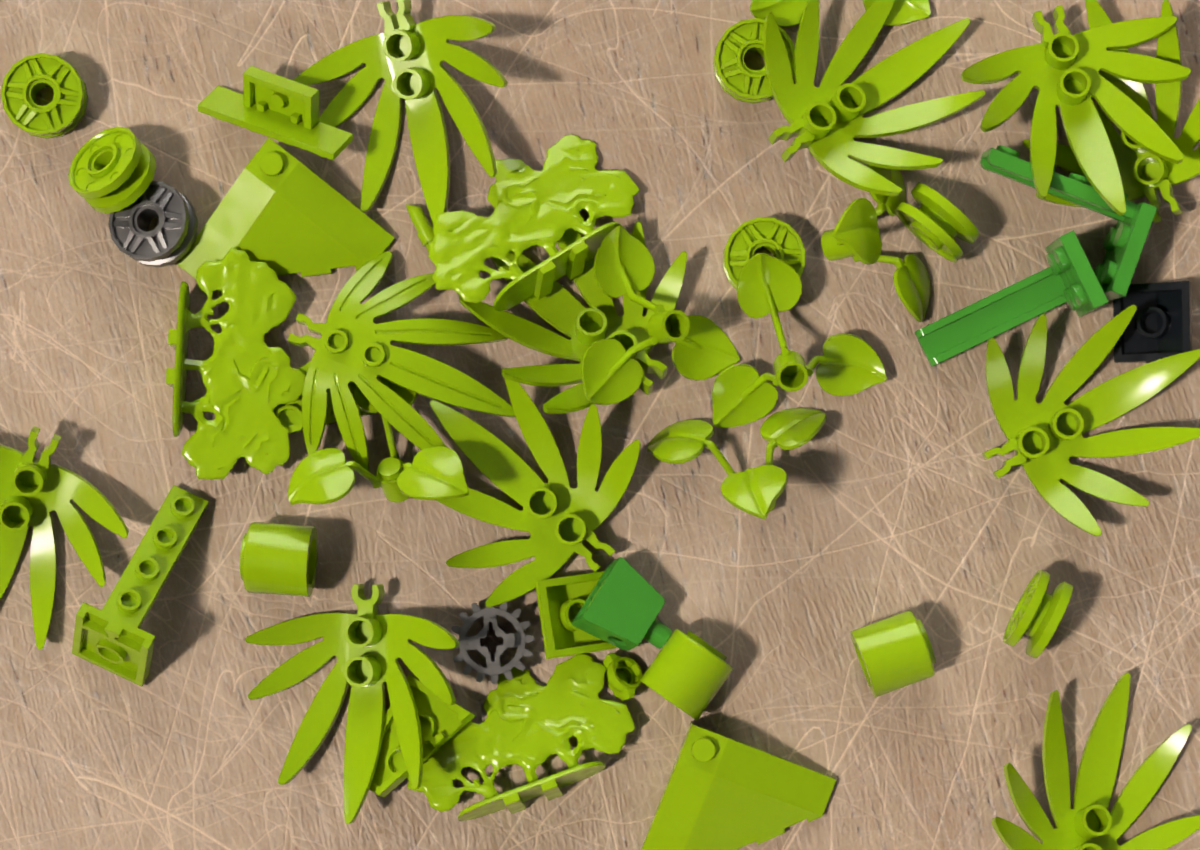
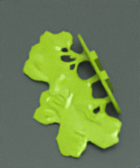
(528, 212)
(242, 375)
(524, 729)

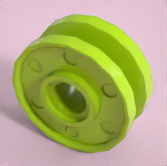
(729, 63)
(25, 81)
(112, 170)
(937, 222)
(762, 234)
(1038, 614)

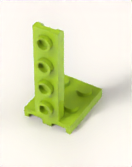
(113, 635)

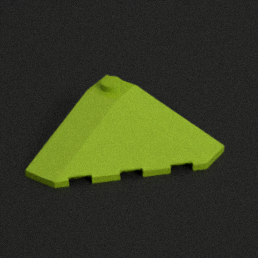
(288, 220)
(732, 795)

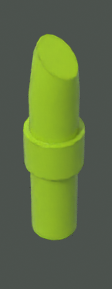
(422, 225)

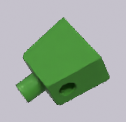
(623, 609)

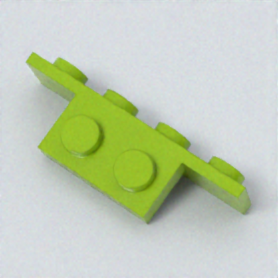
(279, 111)

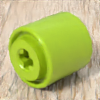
(279, 559)
(894, 653)
(687, 672)

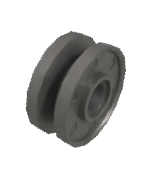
(169, 239)

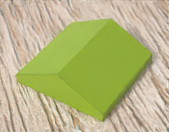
(558, 605)

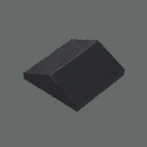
(1159, 325)

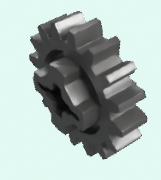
(517, 639)

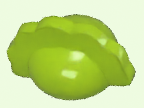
(622, 675)

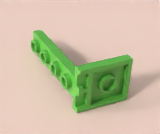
(1122, 242)
(1066, 280)

